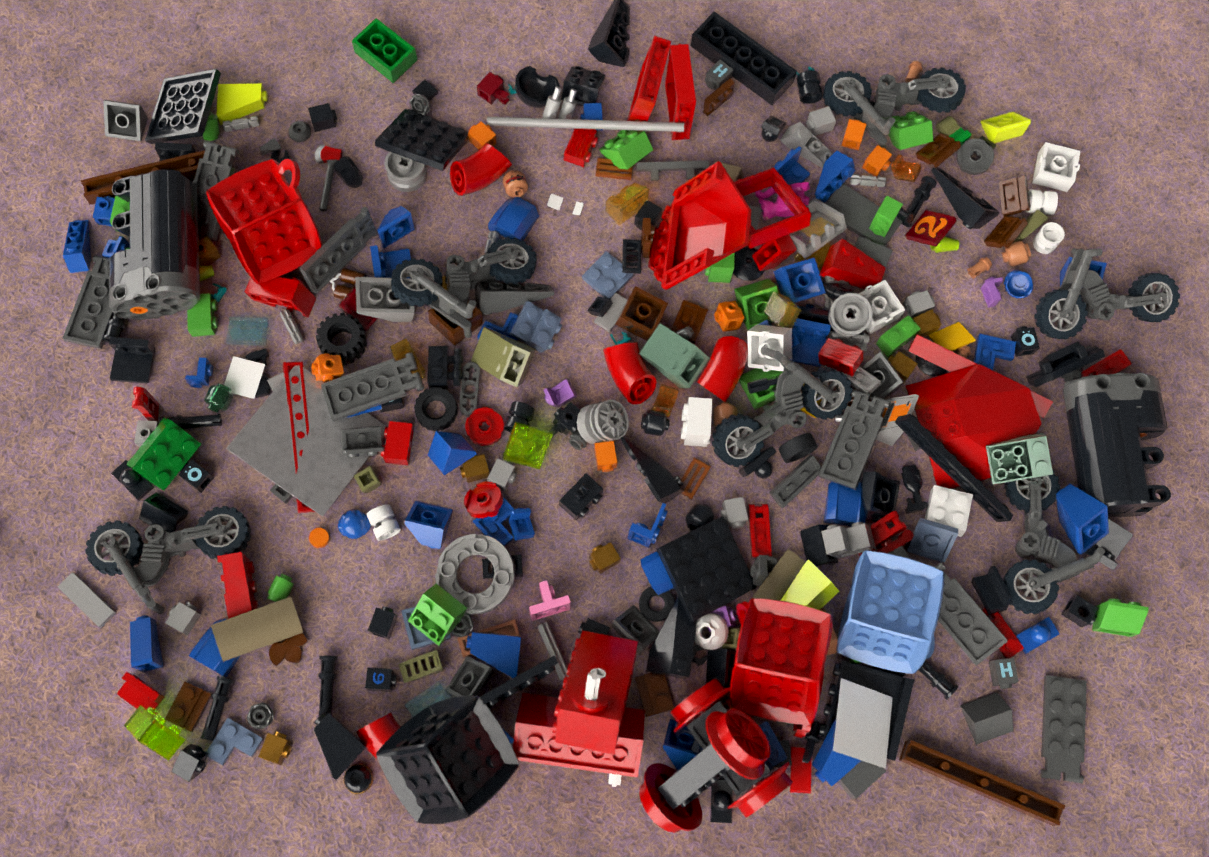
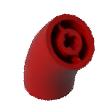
(478, 170)
(725, 367)
(630, 372)
(378, 732)

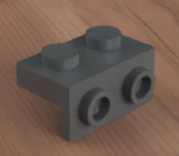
(361, 441)

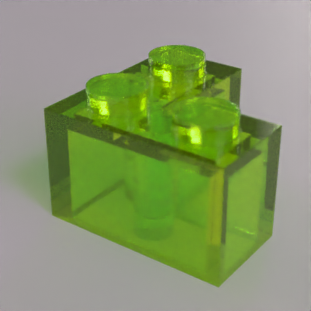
(152, 732)

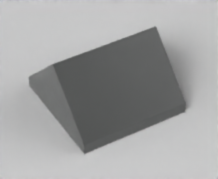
(124, 120)
(883, 370)
(636, 627)
(470, 678)
(988, 717)

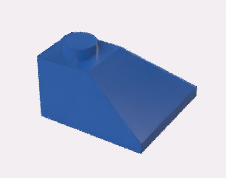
(395, 226)
(428, 523)
(680, 746)

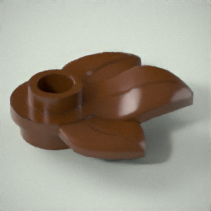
(287, 649)

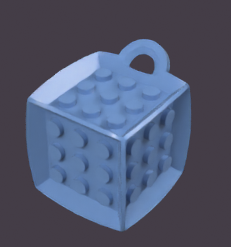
(891, 612)

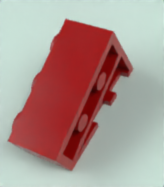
(851, 265)
(282, 292)
(238, 584)

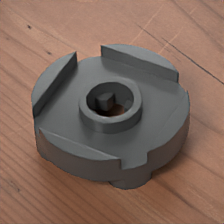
(981, 149)

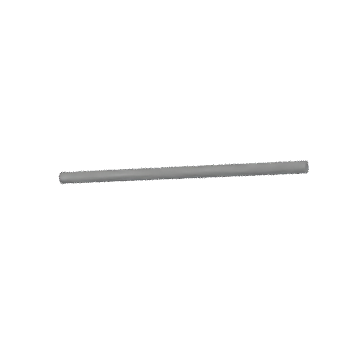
(586, 124)

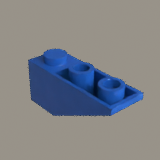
(834, 174)
(77, 246)

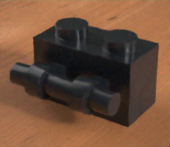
(439, 367)

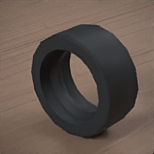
(797, 447)

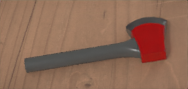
(330, 156)

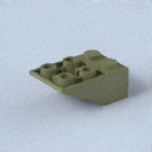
(503, 357)

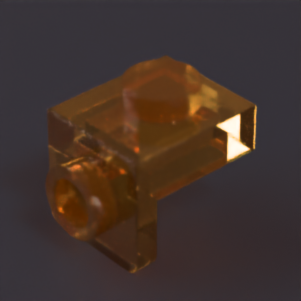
(905, 170)
(665, 399)

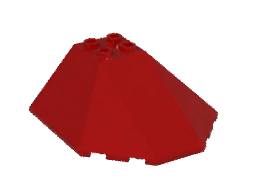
(699, 227)
(973, 411)

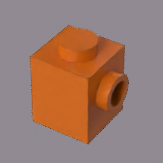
(481, 134)
(853, 134)
(877, 161)
(605, 456)

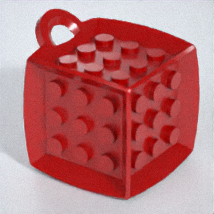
(266, 219)
(780, 660)

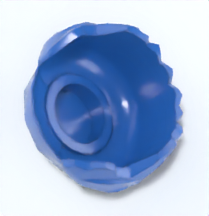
(1018, 284)
(354, 524)

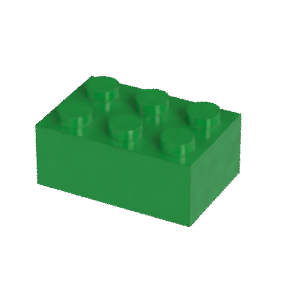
(384, 50)
(164, 454)

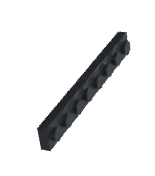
(953, 468)

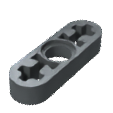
(476, 376)

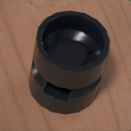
(809, 87)
(519, 413)

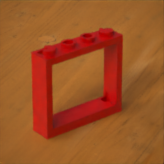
(649, 80)
(680, 89)
(794, 203)

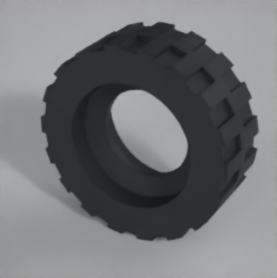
(428, 396)

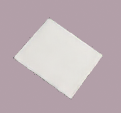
(244, 377)

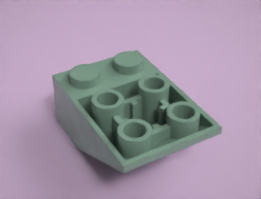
(674, 356)
(1019, 459)

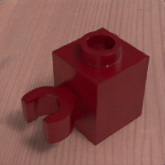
(492, 88)

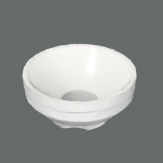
(718, 628)

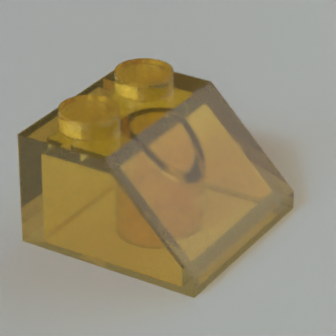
(627, 202)

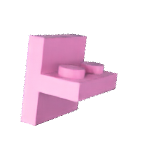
(550, 605)

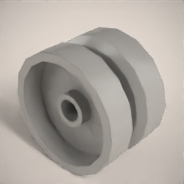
(404, 173)
(858, 307)

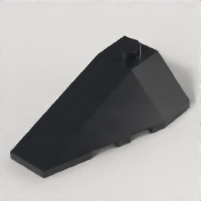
(610, 38)
(970, 209)
(659, 480)
(674, 645)

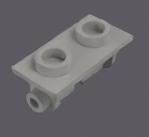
(858, 340)

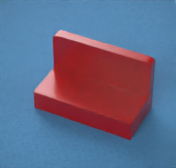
(139, 693)

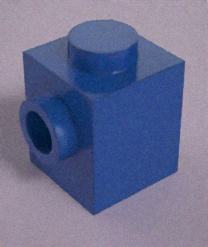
(592, 111)
(103, 210)

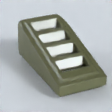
(1034, 221)
(438, 666)

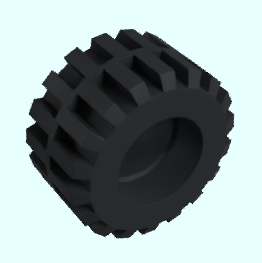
(337, 325)

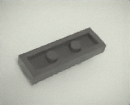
(796, 481)

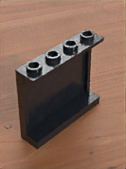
(885, 683)

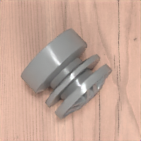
(602, 421)

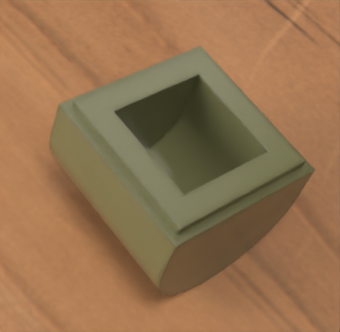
(367, 480)
(732, 639)

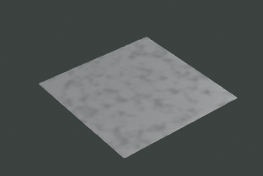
(322, 468)

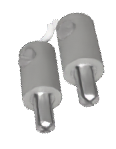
(553, 104)

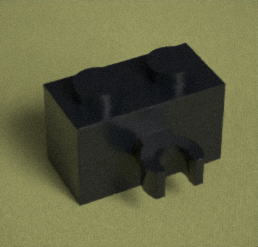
(581, 497)

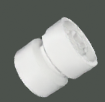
(1045, 201)
(1048, 238)
(383, 520)

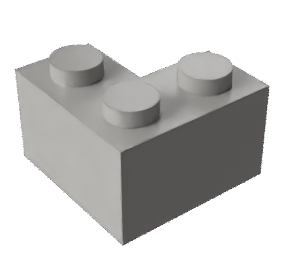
(847, 541)

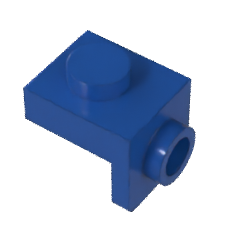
(114, 246)
(204, 371)
(521, 524)

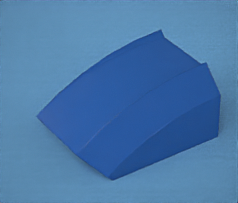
(514, 219)
(844, 505)
(656, 573)
(208, 654)

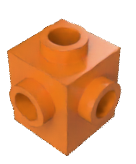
(729, 316)
(327, 367)

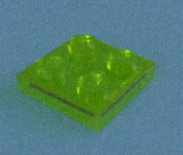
(527, 445)

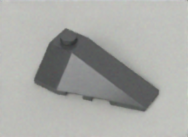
(498, 297)

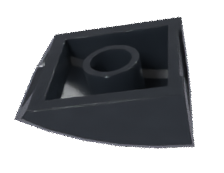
(878, 495)

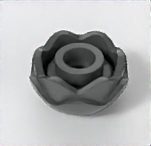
(420, 104)
(301, 136)
(466, 628)
(255, 711)

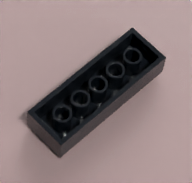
(750, 61)

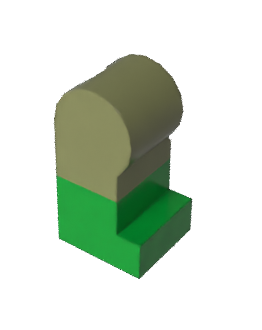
(950, 128)

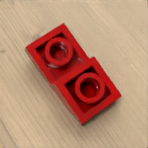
(800, 772)

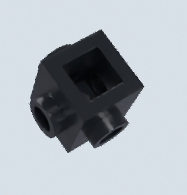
(566, 419)

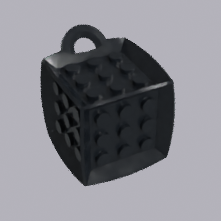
(448, 760)

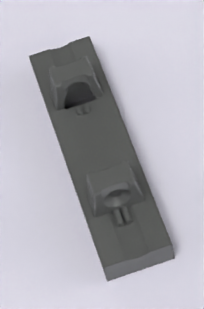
(655, 167)

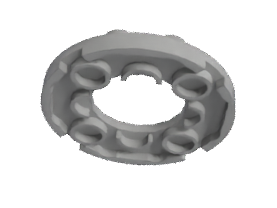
(485, 546)

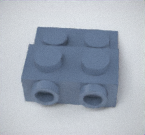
(536, 327)

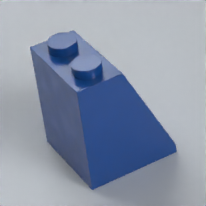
(1081, 517)

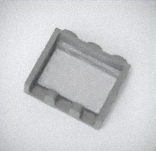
(824, 226)

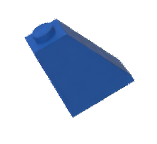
(145, 644)
(496, 650)
(830, 764)

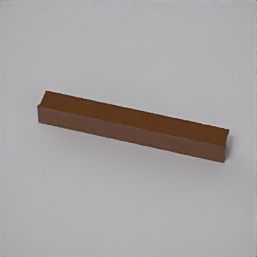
(102, 185)
(982, 783)

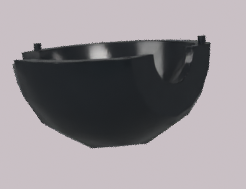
(533, 88)

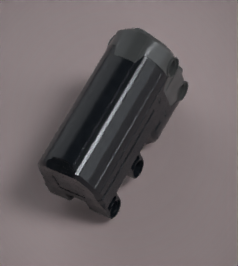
(162, 264)
(1106, 429)

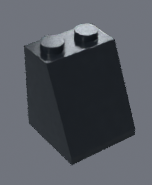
(337, 743)

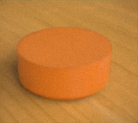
(319, 537)

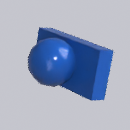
(1037, 635)

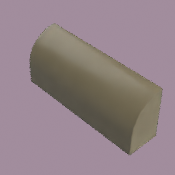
(780, 577)
(256, 629)

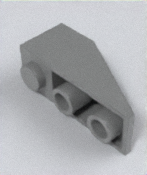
(811, 146)

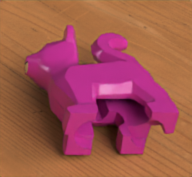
(779, 208)

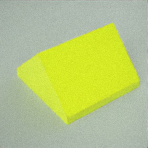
(1005, 126)

